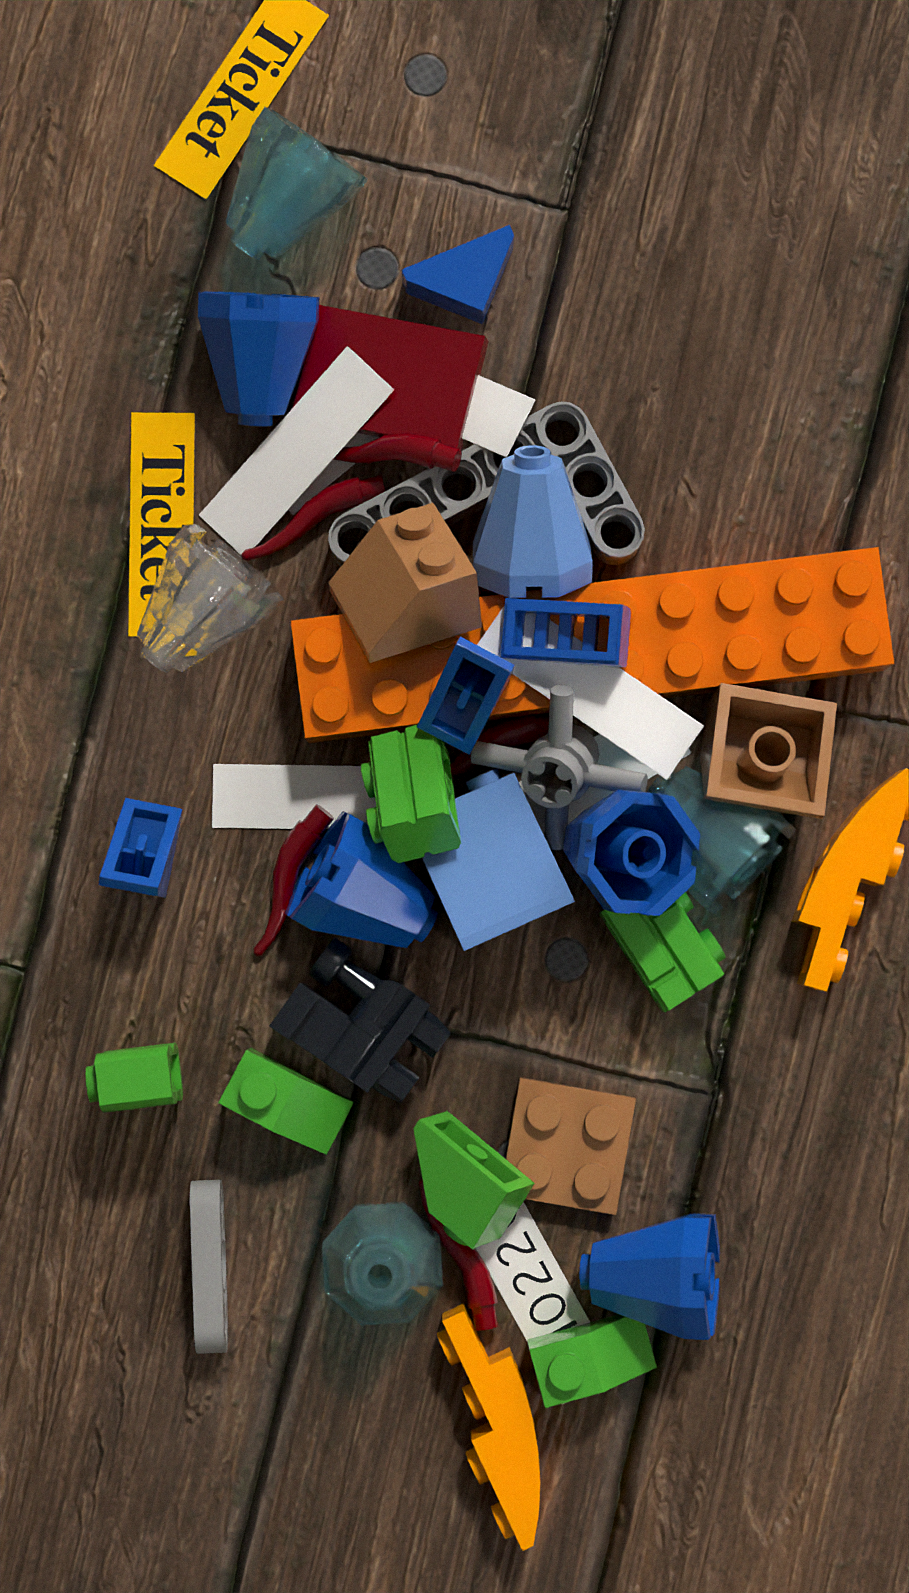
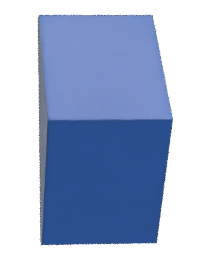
(464, 276)
(465, 695)
(142, 848)

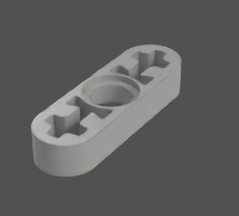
(209, 1266)

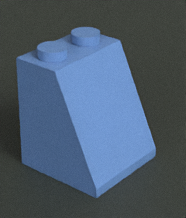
(501, 869)

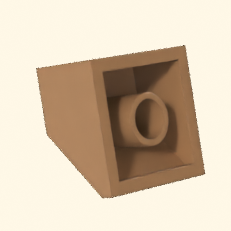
(407, 585)
(767, 750)

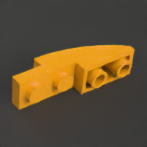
(858, 852)
(507, 1444)

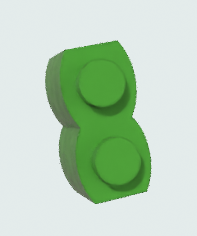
(135, 1078)

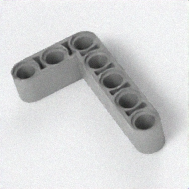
(478, 464)

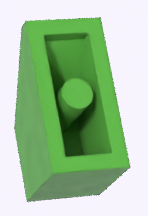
(285, 1101)
(467, 1181)
(590, 1358)

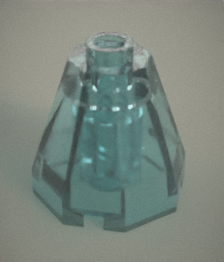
(286, 187)
(733, 842)
(385, 1236)

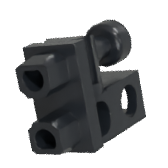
(369, 1037)

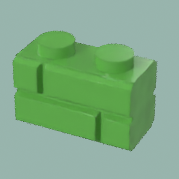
(412, 794)
(667, 951)

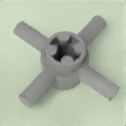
(559, 766)

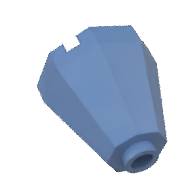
(532, 529)

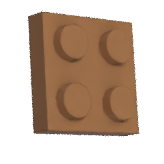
(571, 1143)

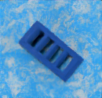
(618, 632)

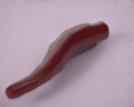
(404, 447)
(328, 501)
(507, 733)
(291, 855)
(476, 1275)

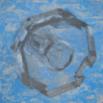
(201, 602)

